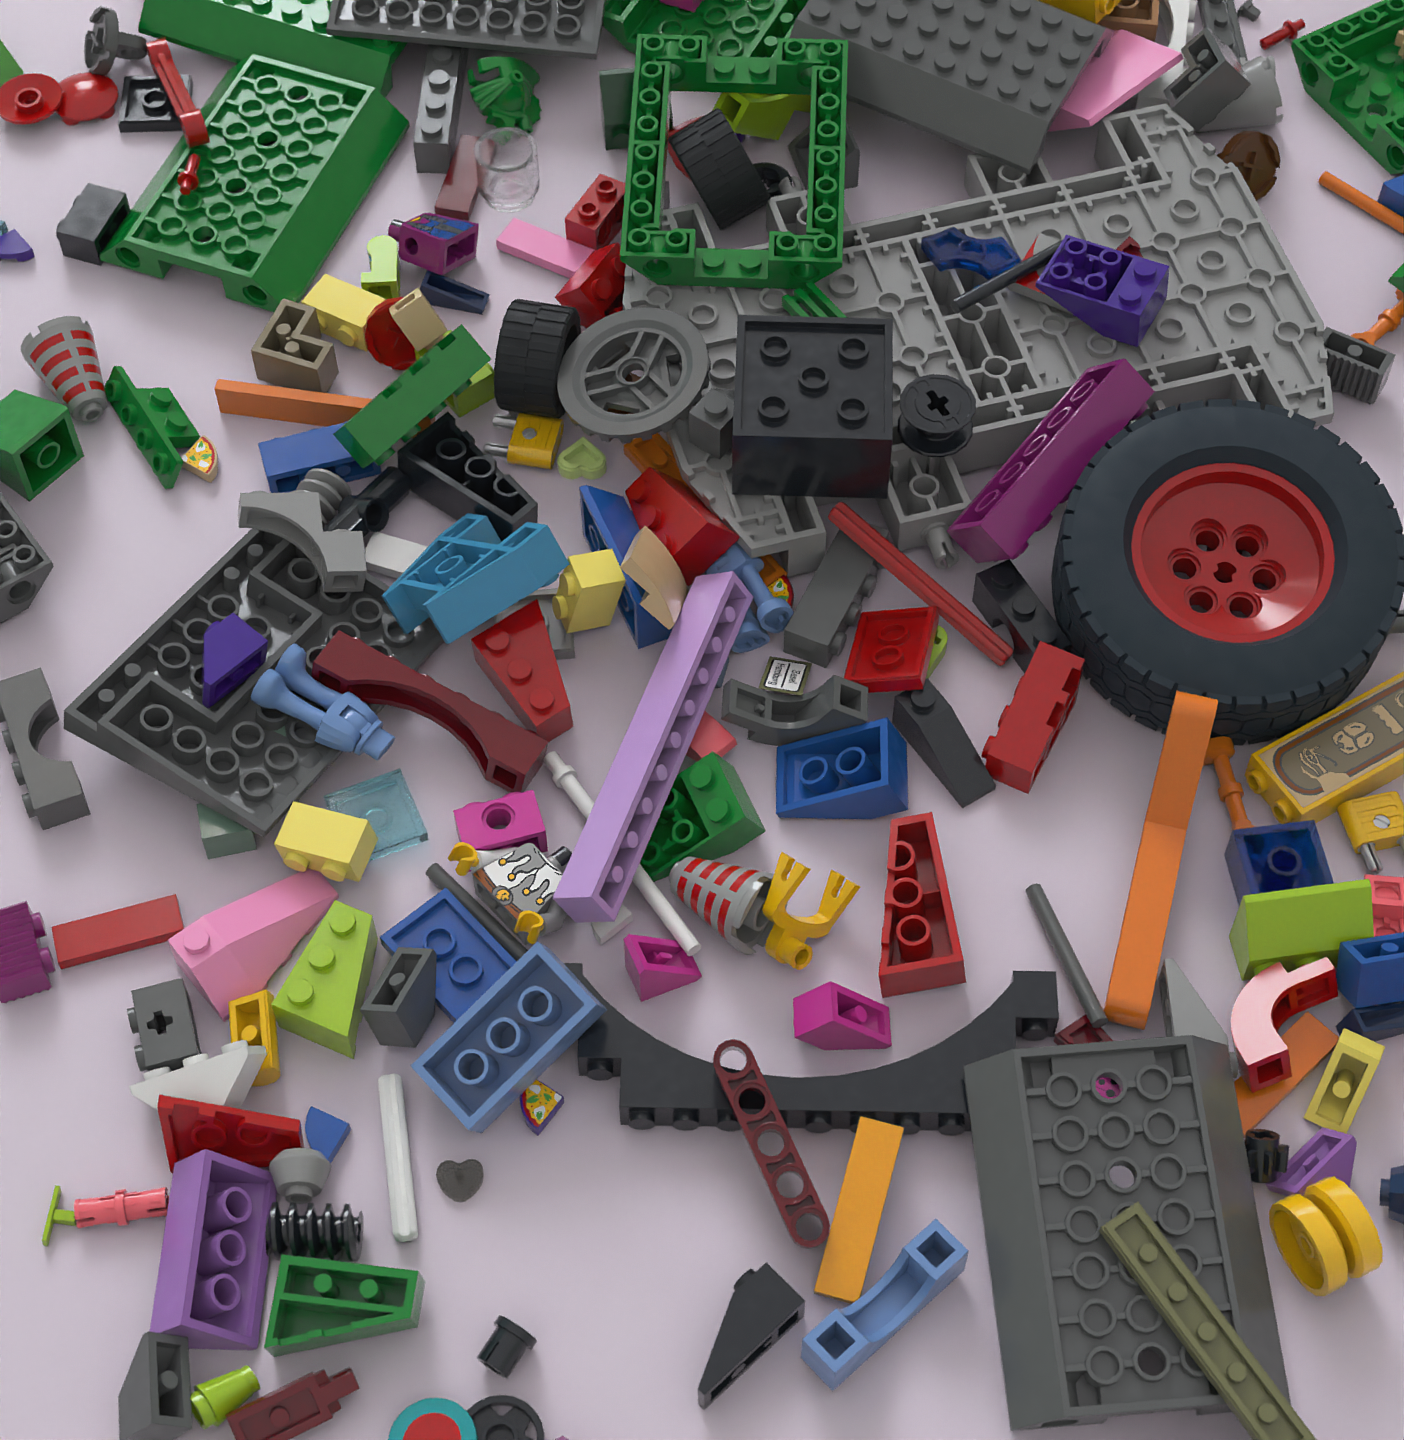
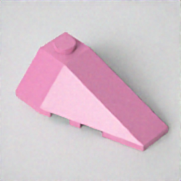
(248, 940)

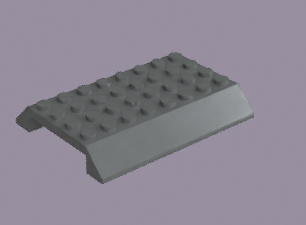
(962, 68)

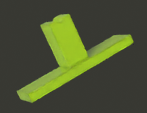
(56, 1216)

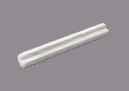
(397, 1158)

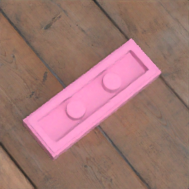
(542, 248)

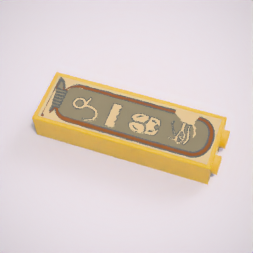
(1333, 756)

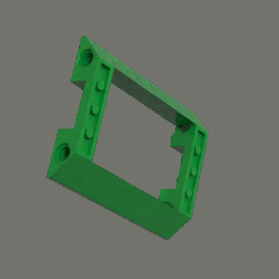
(683, 64)

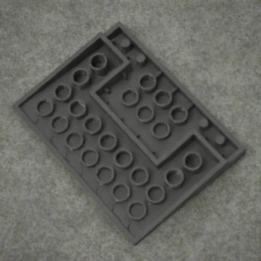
(229, 755)

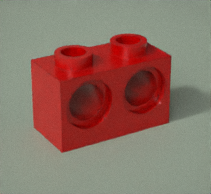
(597, 214)

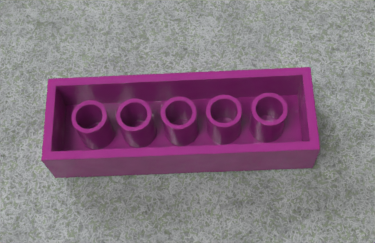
(1050, 462)

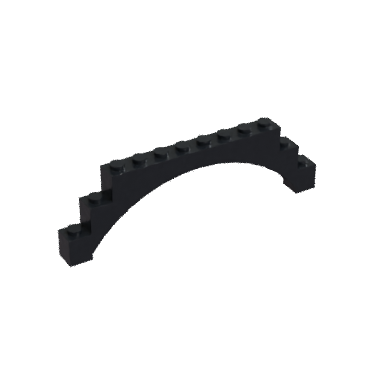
(915, 1093)

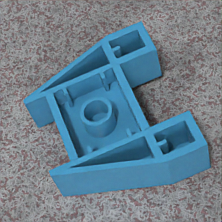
(473, 575)

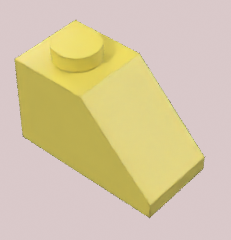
(1344, 1081)

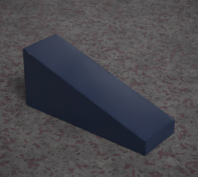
(452, 294)
(1375, 1021)

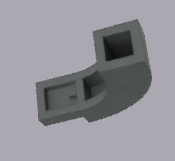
(792, 718)

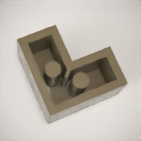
(292, 352)

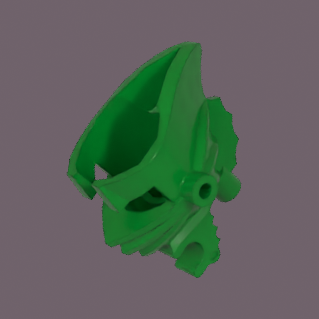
(508, 97)

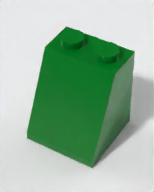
(35, 443)

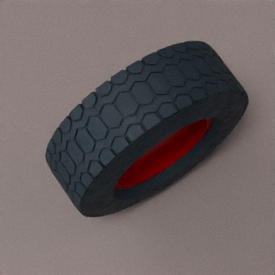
(1230, 482)

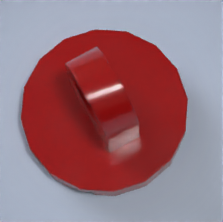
(386, 339)

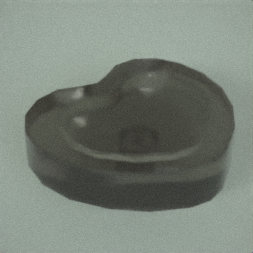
(461, 1179)

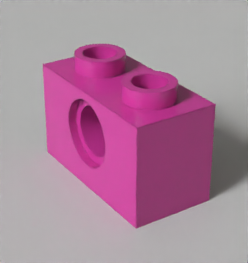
(515, 810)

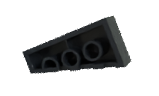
(462, 479)

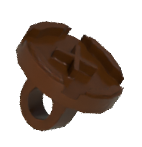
(1256, 159)

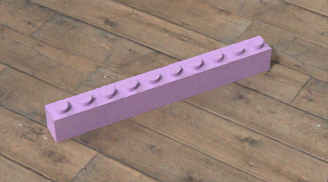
(653, 750)

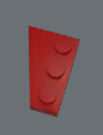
(230, 1131)

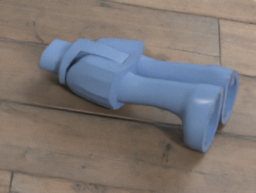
(772, 612)
(344, 726)

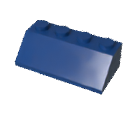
(612, 525)

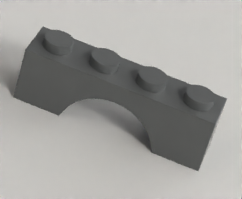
(52, 784)

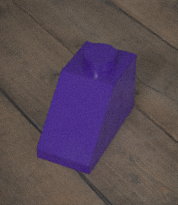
(229, 657)

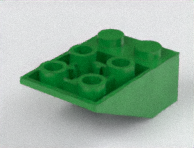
(702, 817)

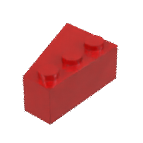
(679, 521)

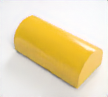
(255, 1021)

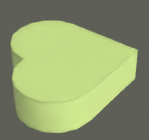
(582, 460)

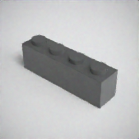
(832, 601)

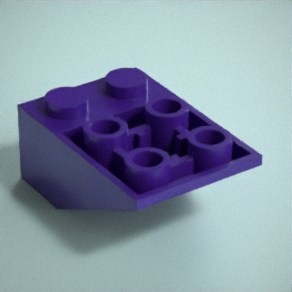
(1106, 288)

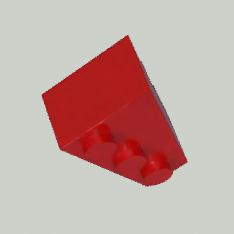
(524, 670)
(1034, 717)

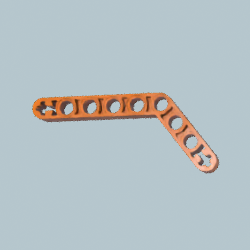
(1159, 860)

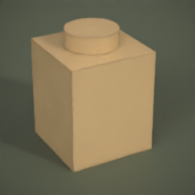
(418, 320)

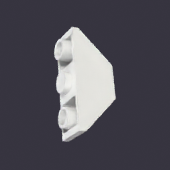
(212, 1080)

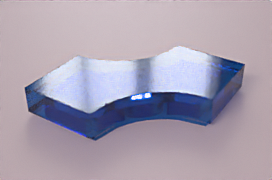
(958, 251)

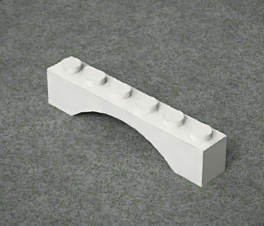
(1174, 19)

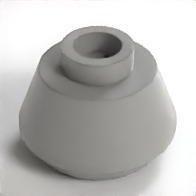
(299, 1174)

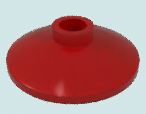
(29, 98)

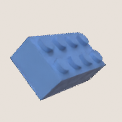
(508, 1038)

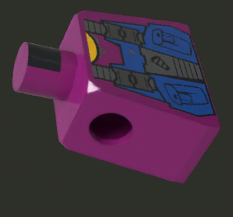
(435, 241)

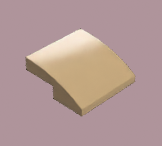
(658, 573)

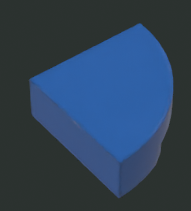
(325, 1132)

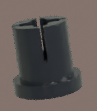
(505, 1347)

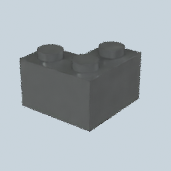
(1208, 83)

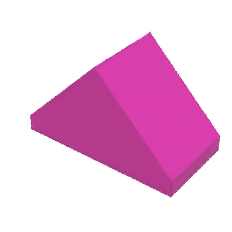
(657, 965)

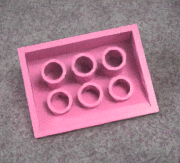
(1109, 81)

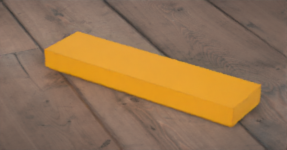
(859, 1210)

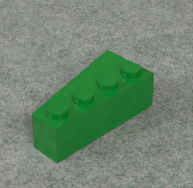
(412, 397)

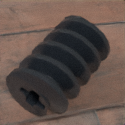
(314, 1232)

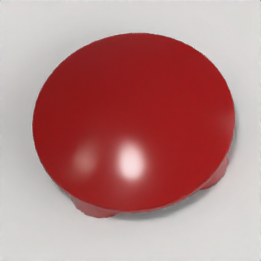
(87, 98)

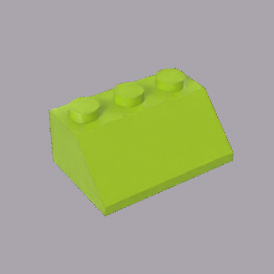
(1299, 925)

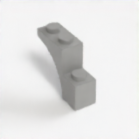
(297, 518)

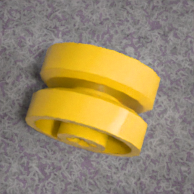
(1325, 1236)

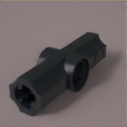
(372, 506)

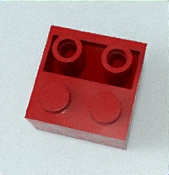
(596, 286)

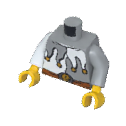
(517, 885)

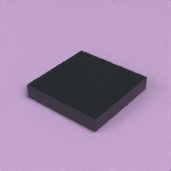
(147, 106)

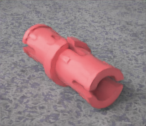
(121, 1207)

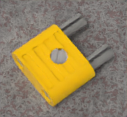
(533, 440)
(1374, 825)

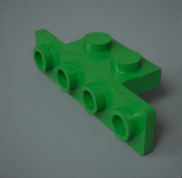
(153, 422)

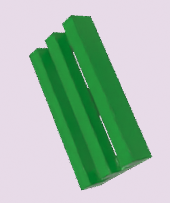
(813, 300)

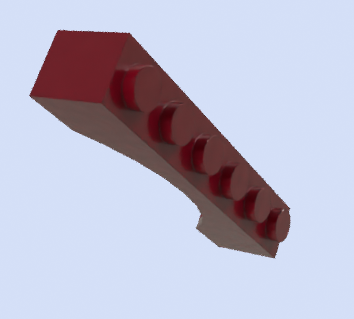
(501, 748)

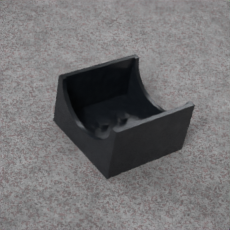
(813, 406)

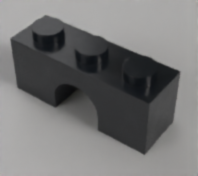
(1008, 599)

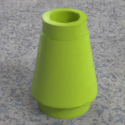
(222, 1395)

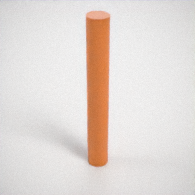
(1362, 201)

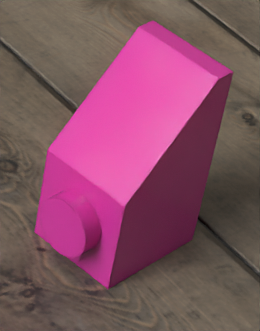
(840, 1019)

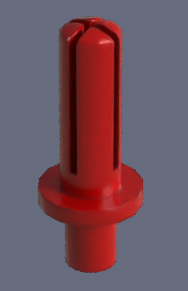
(1288, 30)
(188, 180)

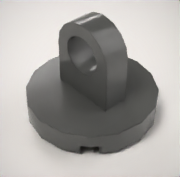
(107, 42)

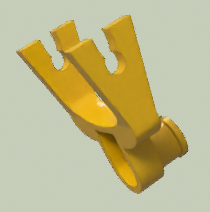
(790, 932)

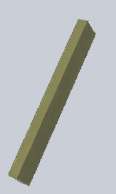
(1202, 1328)

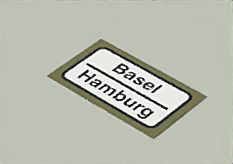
(785, 675)

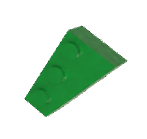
(339, 1303)

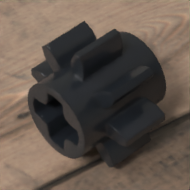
(1265, 1155)

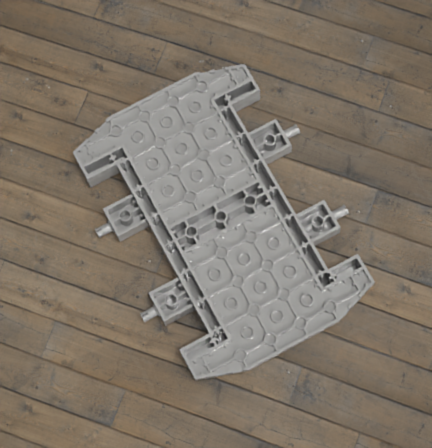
(1226, 331)

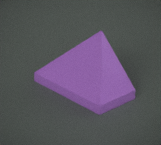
(1324, 1155)

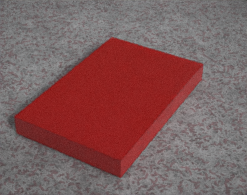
(893, 649)

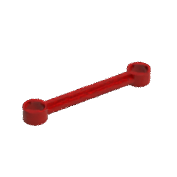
(188, 116)

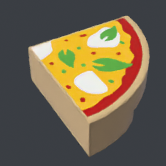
(202, 459)

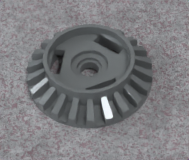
(627, 341)

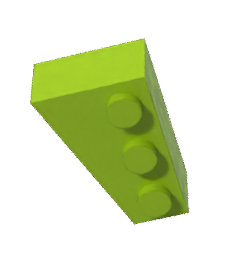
(330, 981)

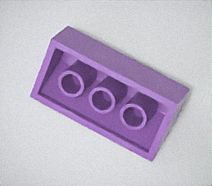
(214, 1253)

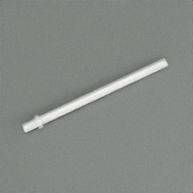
(565, 777)

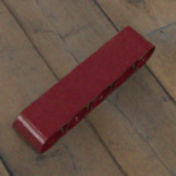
(765, 1121)

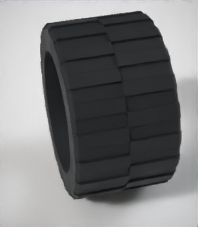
(719, 169)
(530, 356)

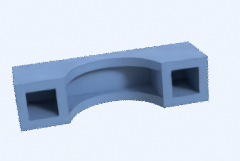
(859, 1330)

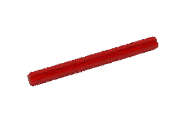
(920, 583)

